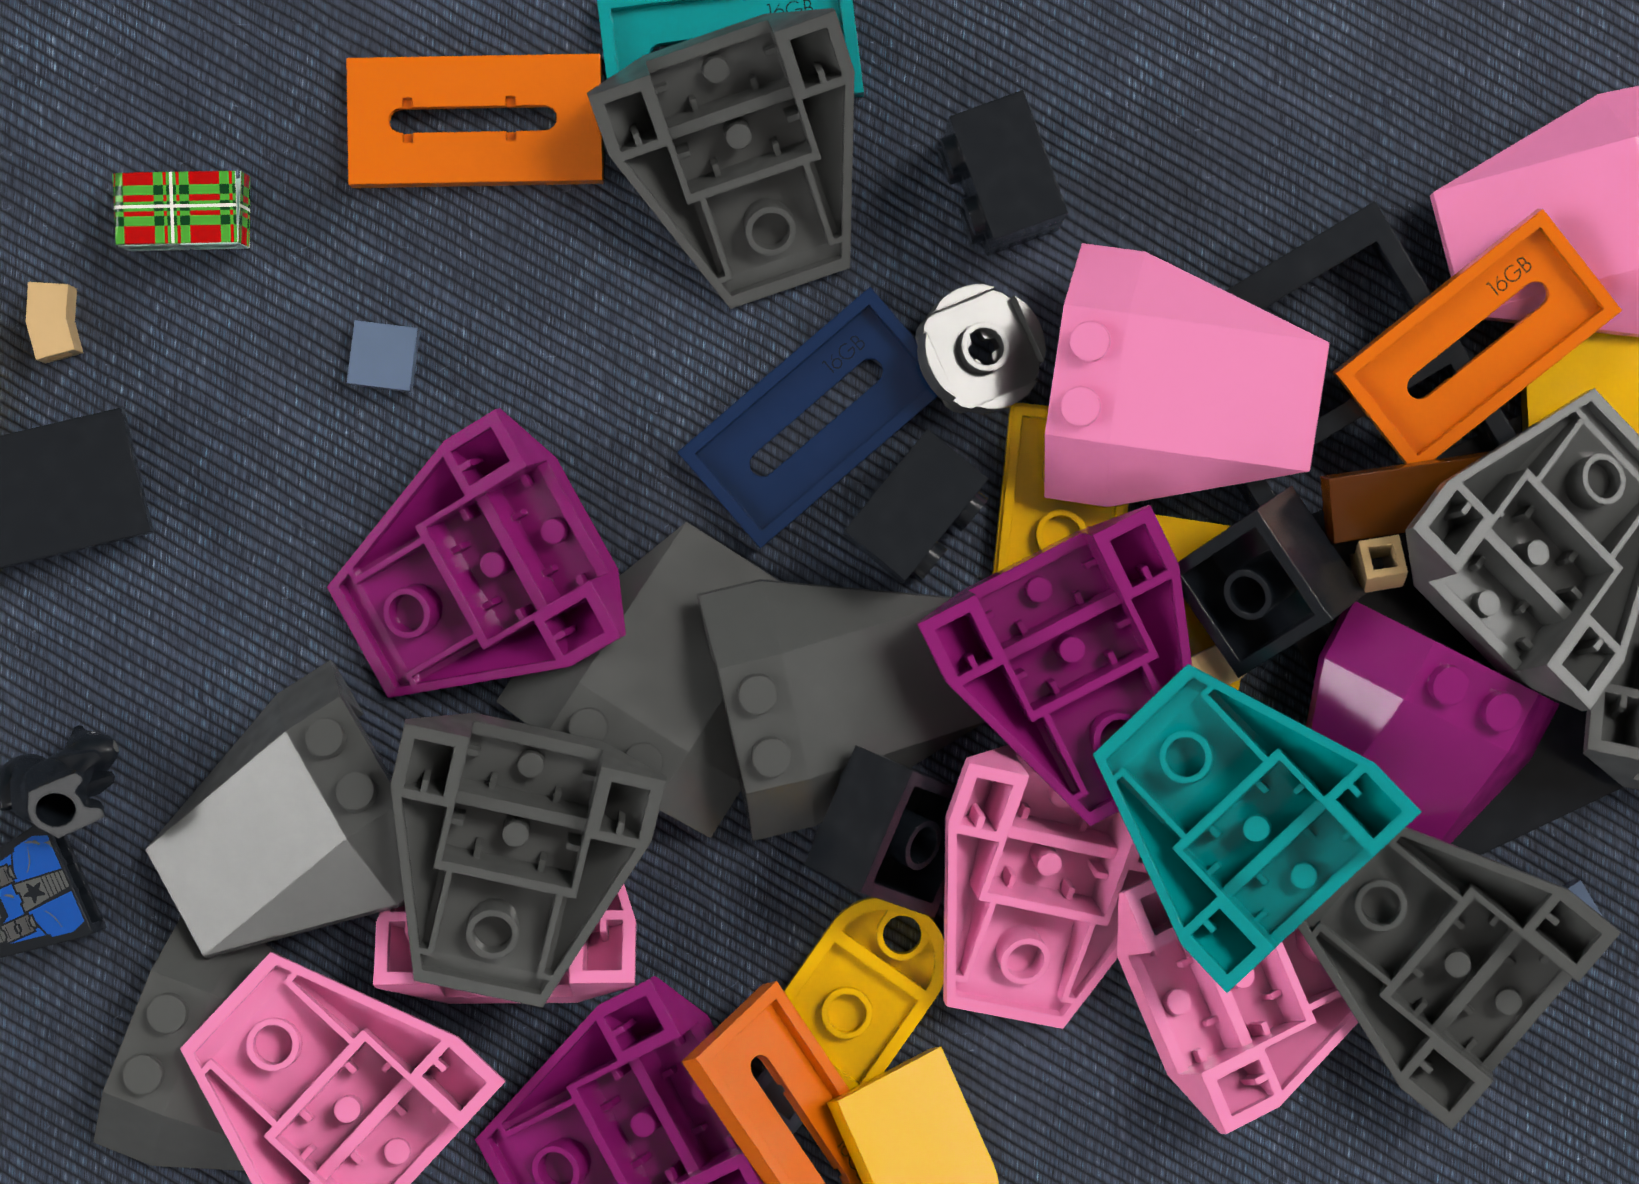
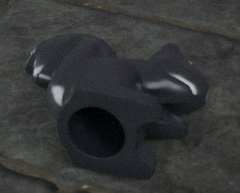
(58, 789)

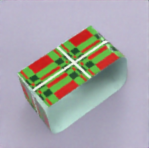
(181, 210)

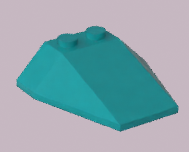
(1243, 816)

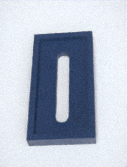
(726, 446)

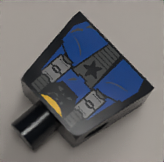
(43, 894)

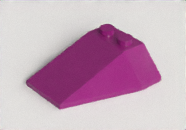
(481, 569)
(1068, 648)
(1425, 717)
(618, 1104)

